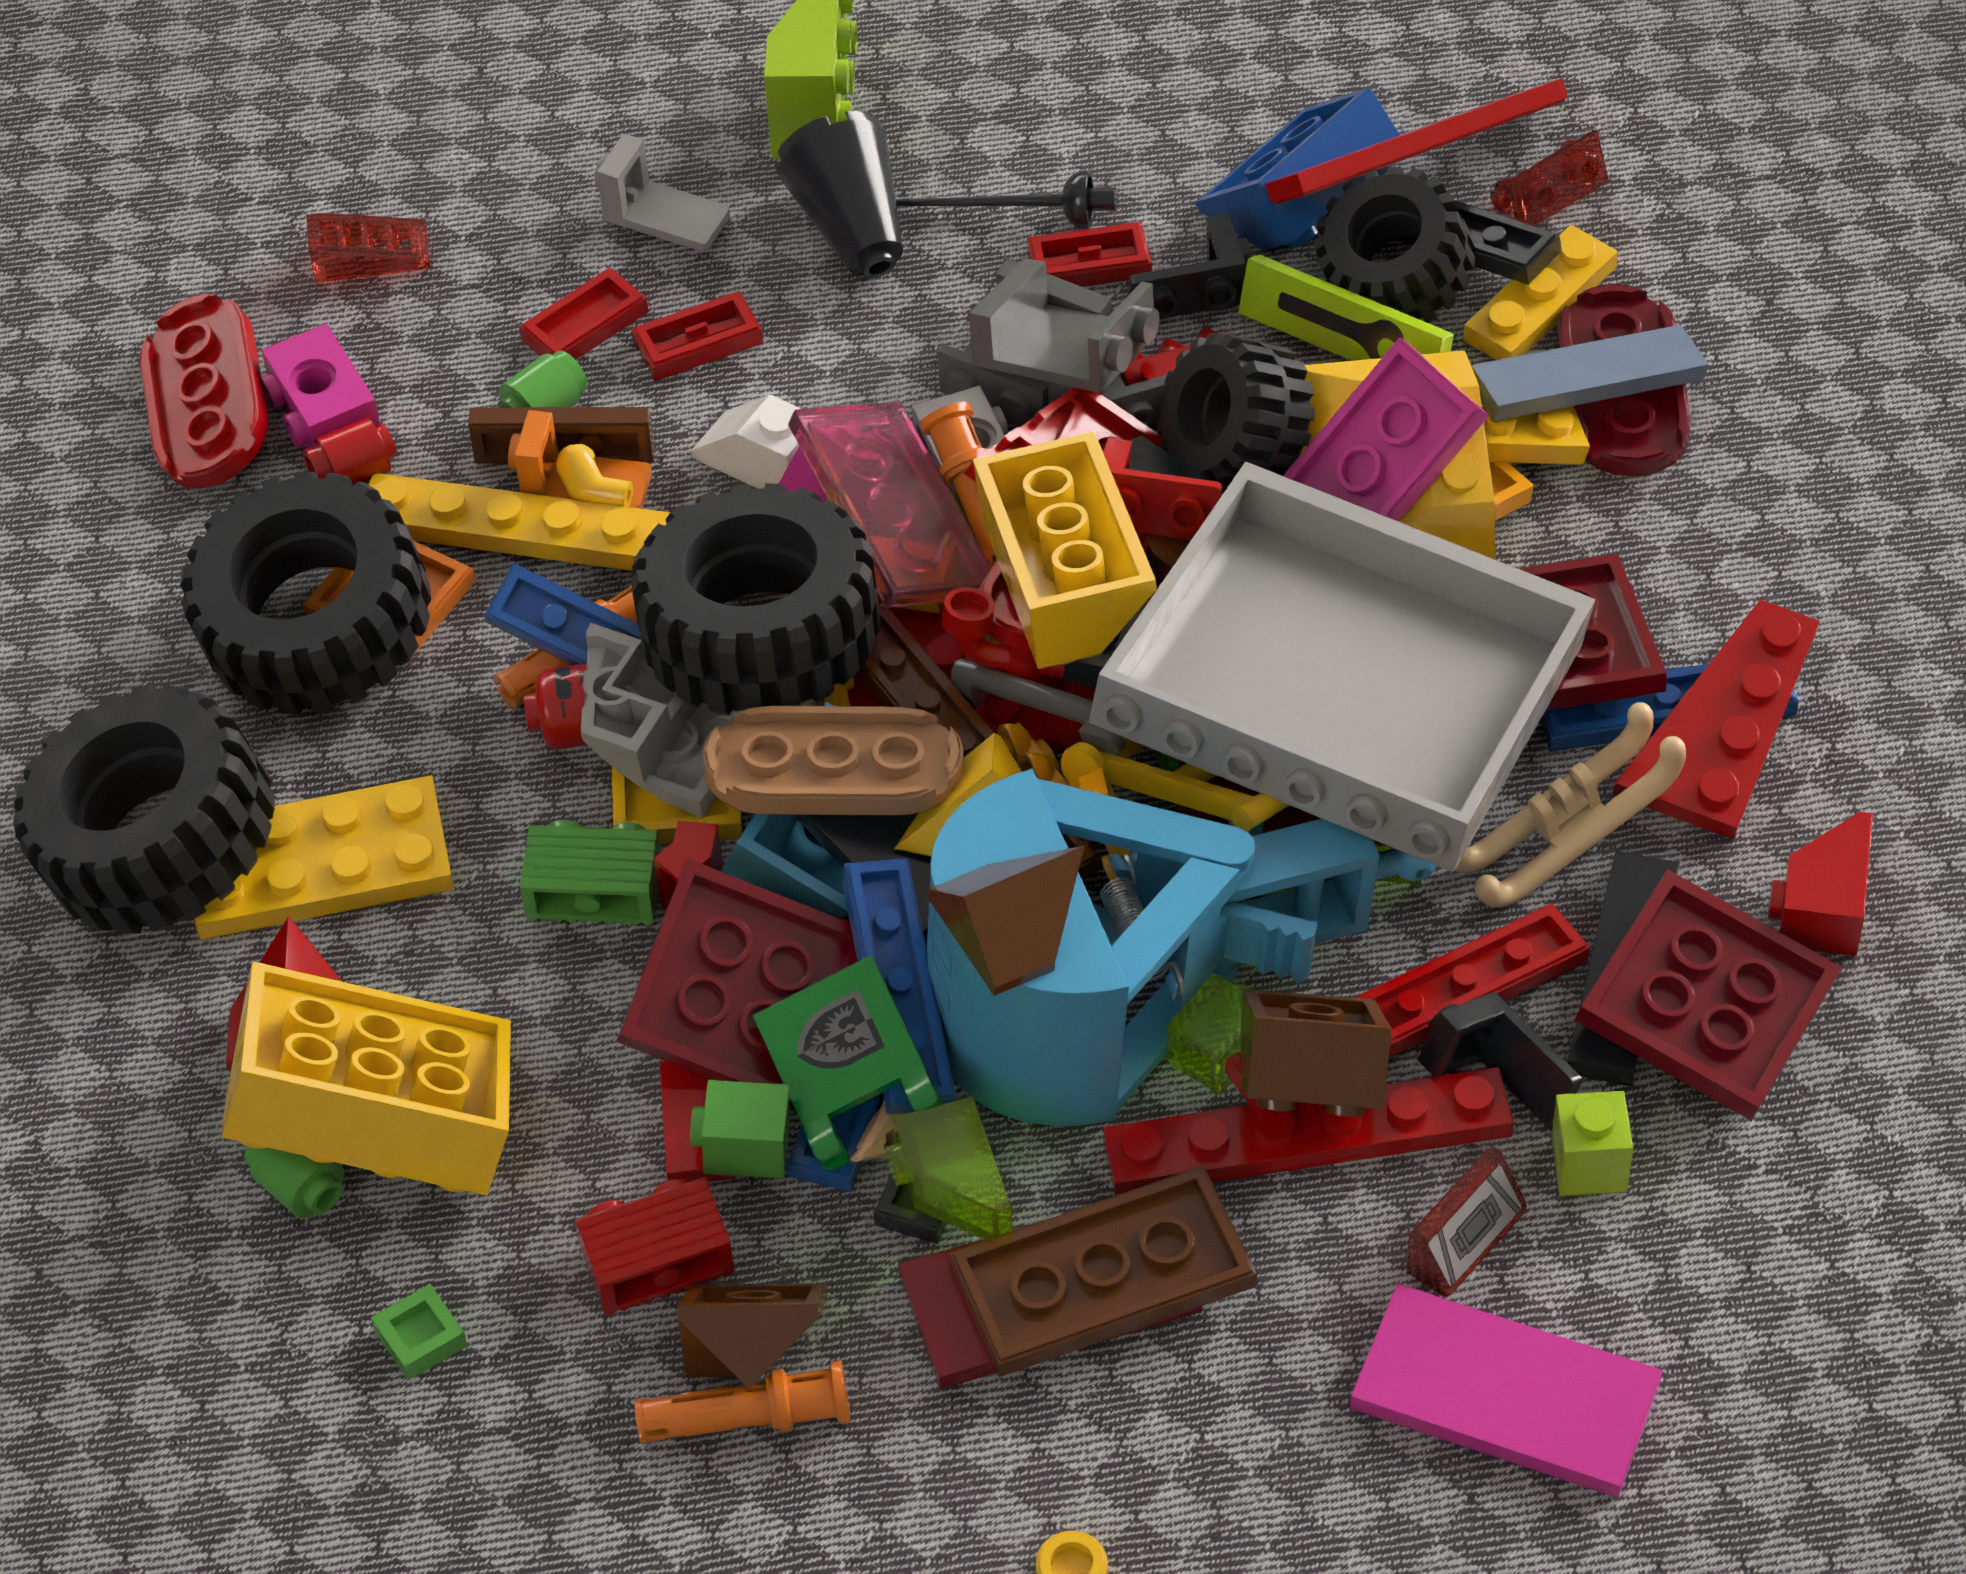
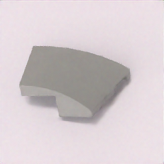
(643, 725)

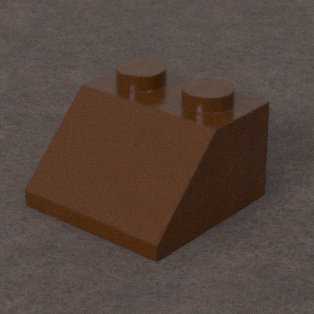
(1313, 1051)

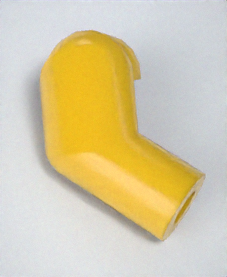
(584, 480)

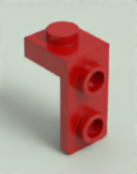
(1159, 501)

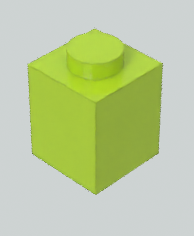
(1592, 1143)

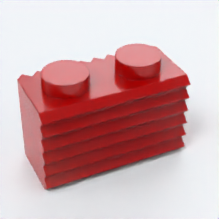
(654, 1244)

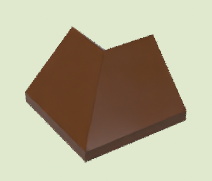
(744, 1326)

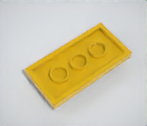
(339, 858)

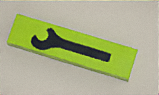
(1330, 314)

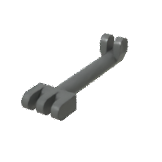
(975, 679)

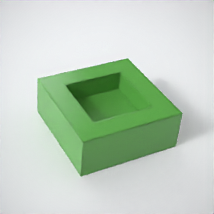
(419, 1331)

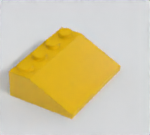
(369, 1080)

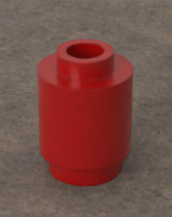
(352, 451)

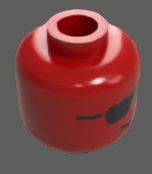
(557, 706)

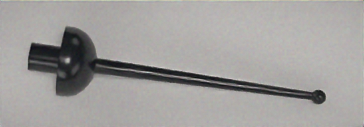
(1077, 200)

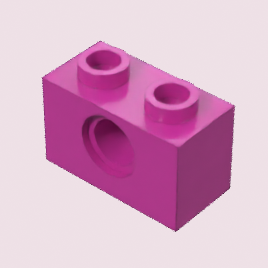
(315, 385)

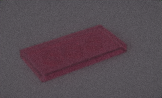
(888, 483)

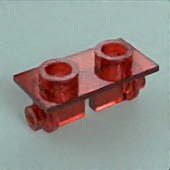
(1553, 181)

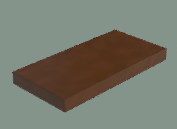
(1102, 1270)

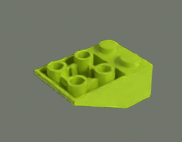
(809, 67)

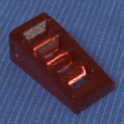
(338, 238)

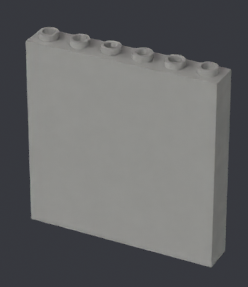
(1343, 664)

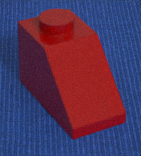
(1826, 889)

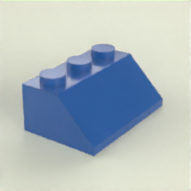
(1305, 141)

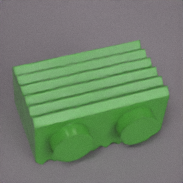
(590, 873)

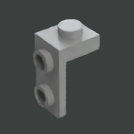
(651, 207)

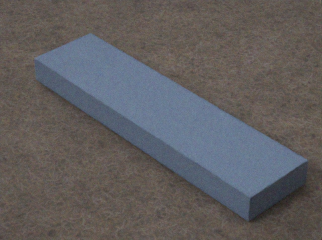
(1588, 372)

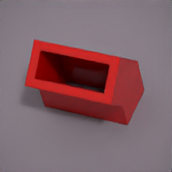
(691, 841)

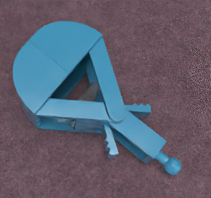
(1061, 1041)

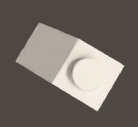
(751, 442)

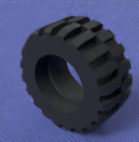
(282, 534)
(744, 547)
(178, 852)

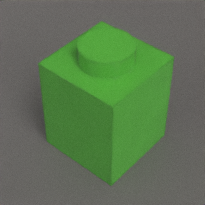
(743, 1129)

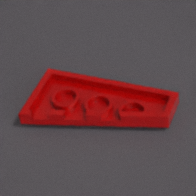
(1730, 720)

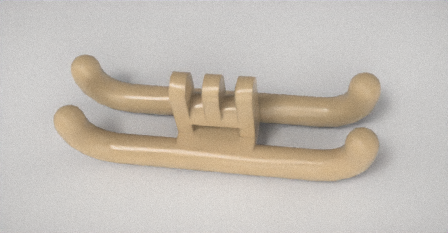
(1572, 812)

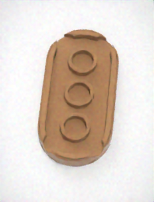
(833, 760)

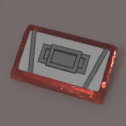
(1465, 1224)

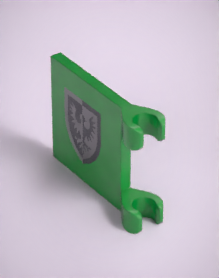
(840, 1049)

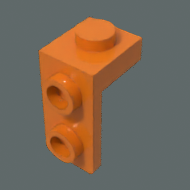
(536, 454)

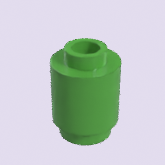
(545, 382)
(296, 1181)

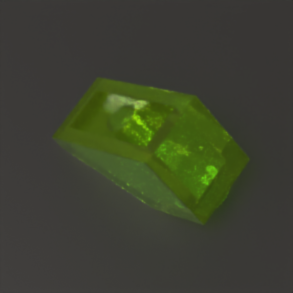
(951, 1168)

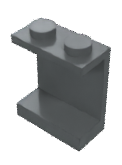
(1027, 337)
(1015, 394)

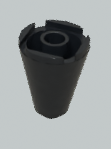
(846, 189)

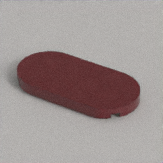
(1637, 430)

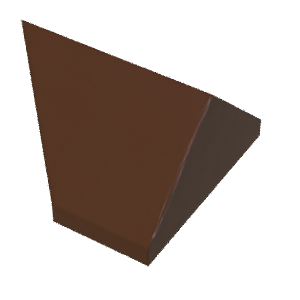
(1010, 915)

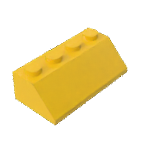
(1063, 545)

